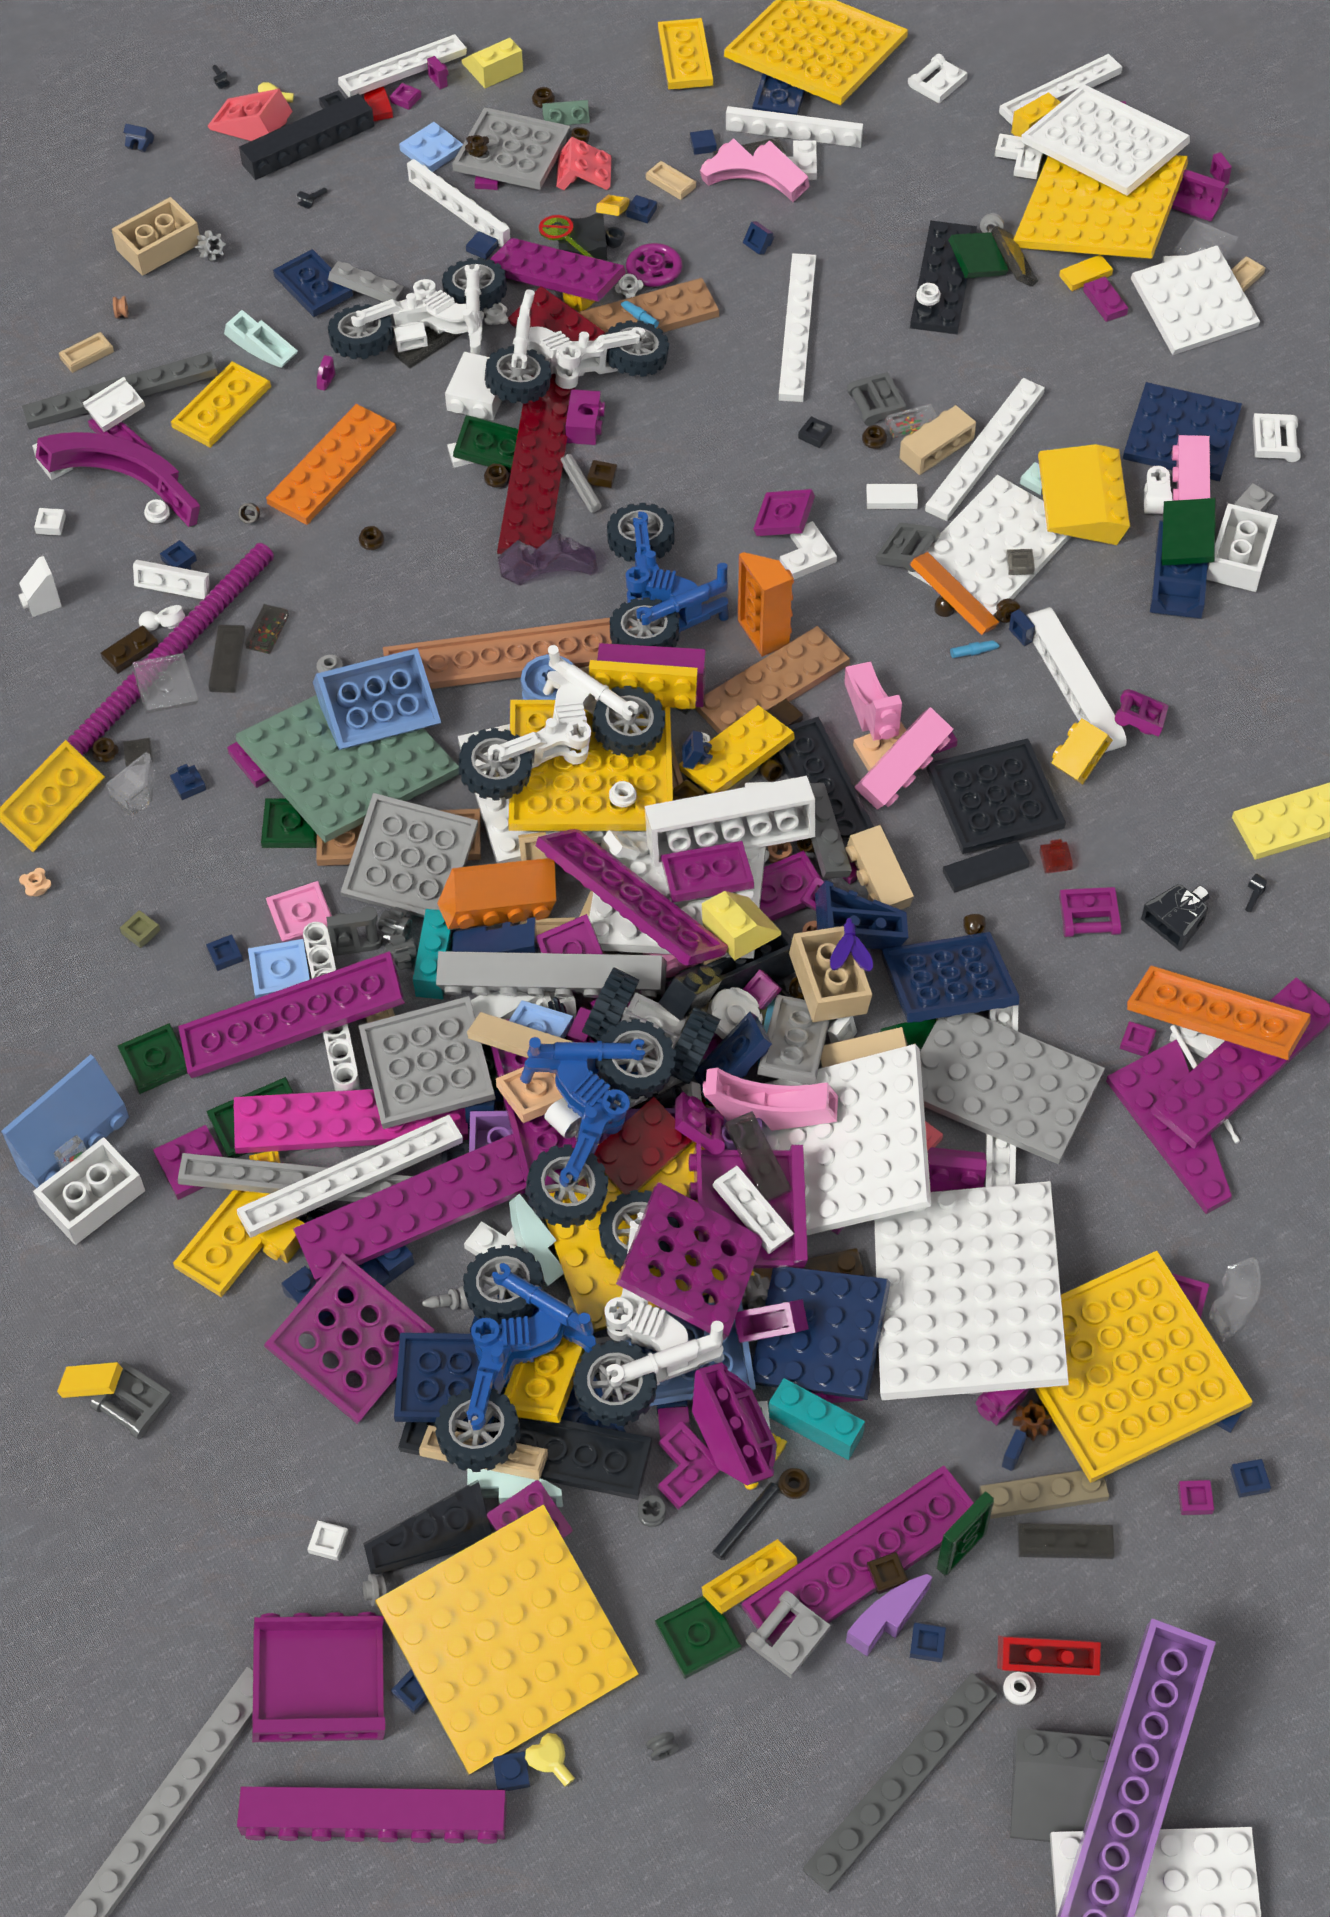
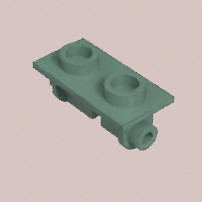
(566, 112)

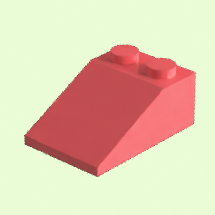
(252, 115)

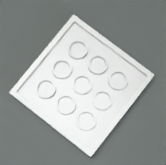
(1195, 300)

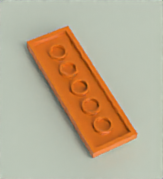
(331, 464)
(1219, 1012)

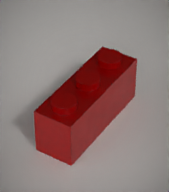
(1048, 1655)

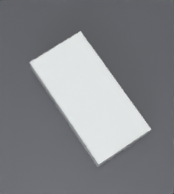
(891, 496)

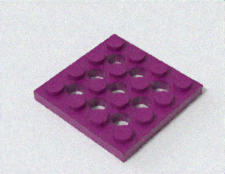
(682, 1241)
(328, 1339)

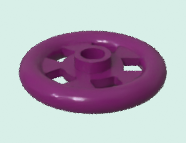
(654, 264)

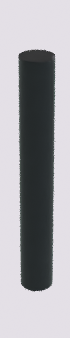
(746, 1521)

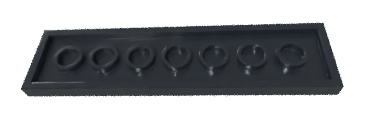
(577, 1453)

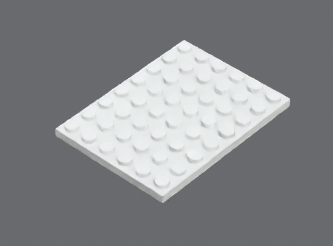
(971, 1294)

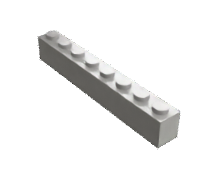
(545, 973)

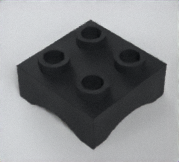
(589, 234)

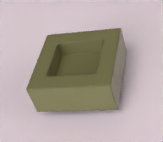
(139, 929)

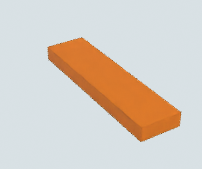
(954, 593)

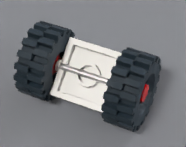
(612, 1007)

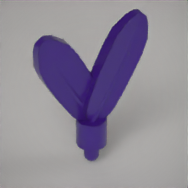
(850, 944)

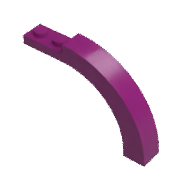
(123, 456)

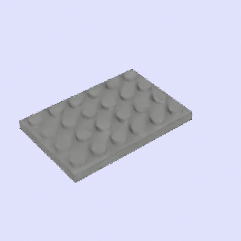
(1006, 1083)

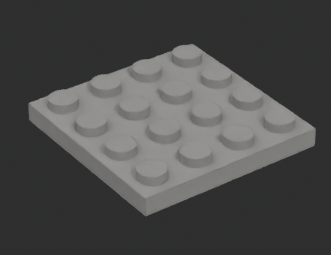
(518, 148)
(406, 854)
(425, 1063)

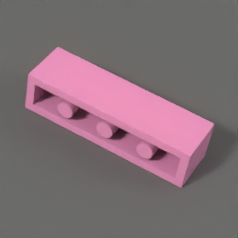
(1191, 468)
(904, 758)

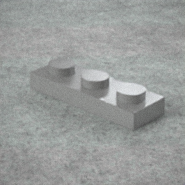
(365, 282)

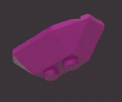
(733, 1425)

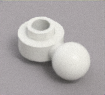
(168, 617)

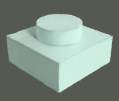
(1032, 479)

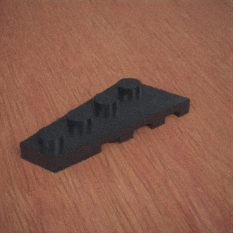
(431, 1533)

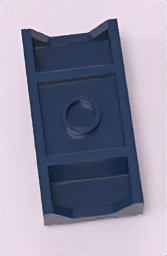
(1177, 588)
(382, 1269)

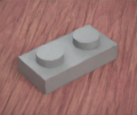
(1255, 498)

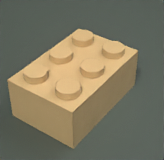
(156, 236)
(828, 991)

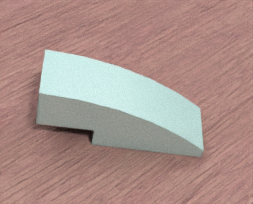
(259, 339)
(534, 1237)
(504, 1485)

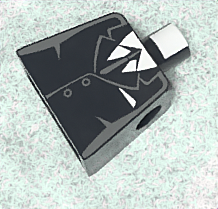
(1177, 914)

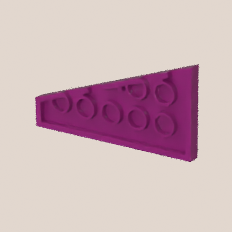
(1138, 1089)

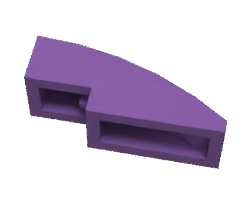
(888, 1614)

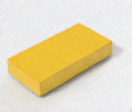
(613, 205)
(1085, 271)
(90, 1380)

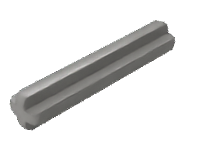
(581, 483)

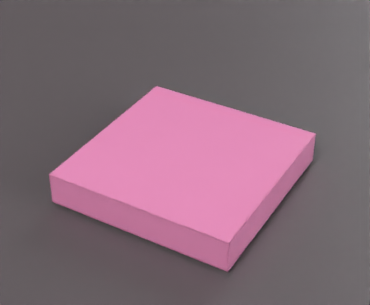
(296, 909)

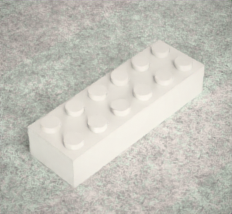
(752, 814)

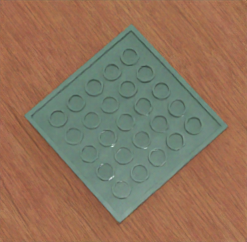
(336, 785)

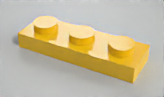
(749, 1576)

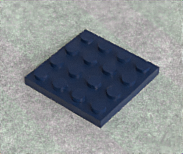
(1174, 412)
(949, 977)
(841, 1337)

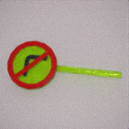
(557, 228)

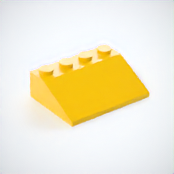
(1084, 492)

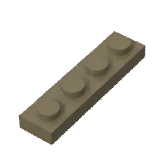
(1044, 1493)

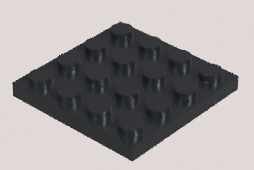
(995, 796)

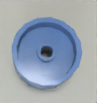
(535, 677)

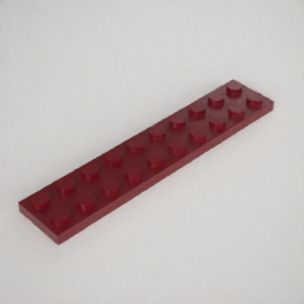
(536, 470)

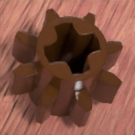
(1039, 1418)

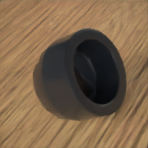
(614, 237)

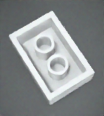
(1242, 547)
(89, 1191)

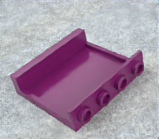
(790, 1207)
(318, 1678)

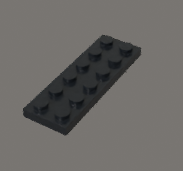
(944, 271)
(815, 757)

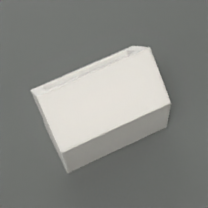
(410, 336)

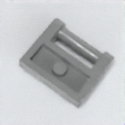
(797, 1640)

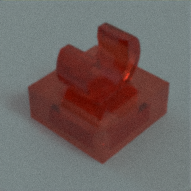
(1056, 856)

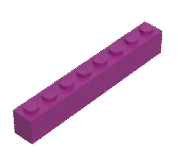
(372, 1813)

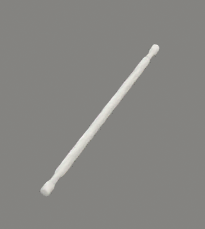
(1193, 1063)

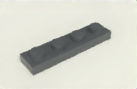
(827, 839)

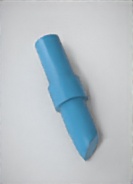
(639, 313)
(973, 649)

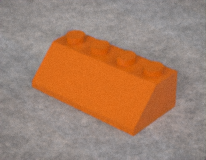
(765, 601)
(498, 893)

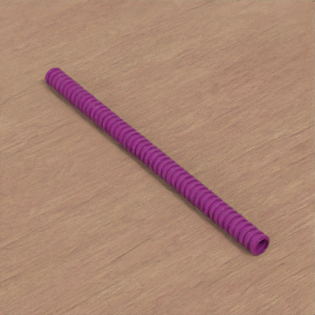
(176, 643)

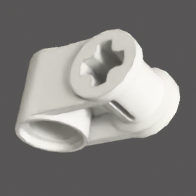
(1157, 490)

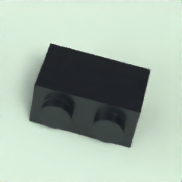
(690, 990)

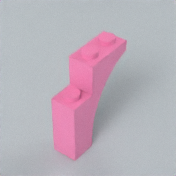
(766, 165)
(871, 704)
(775, 1104)

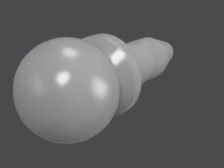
(454, 1299)

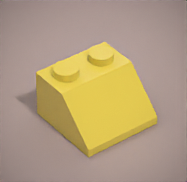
(495, 63)
(737, 923)

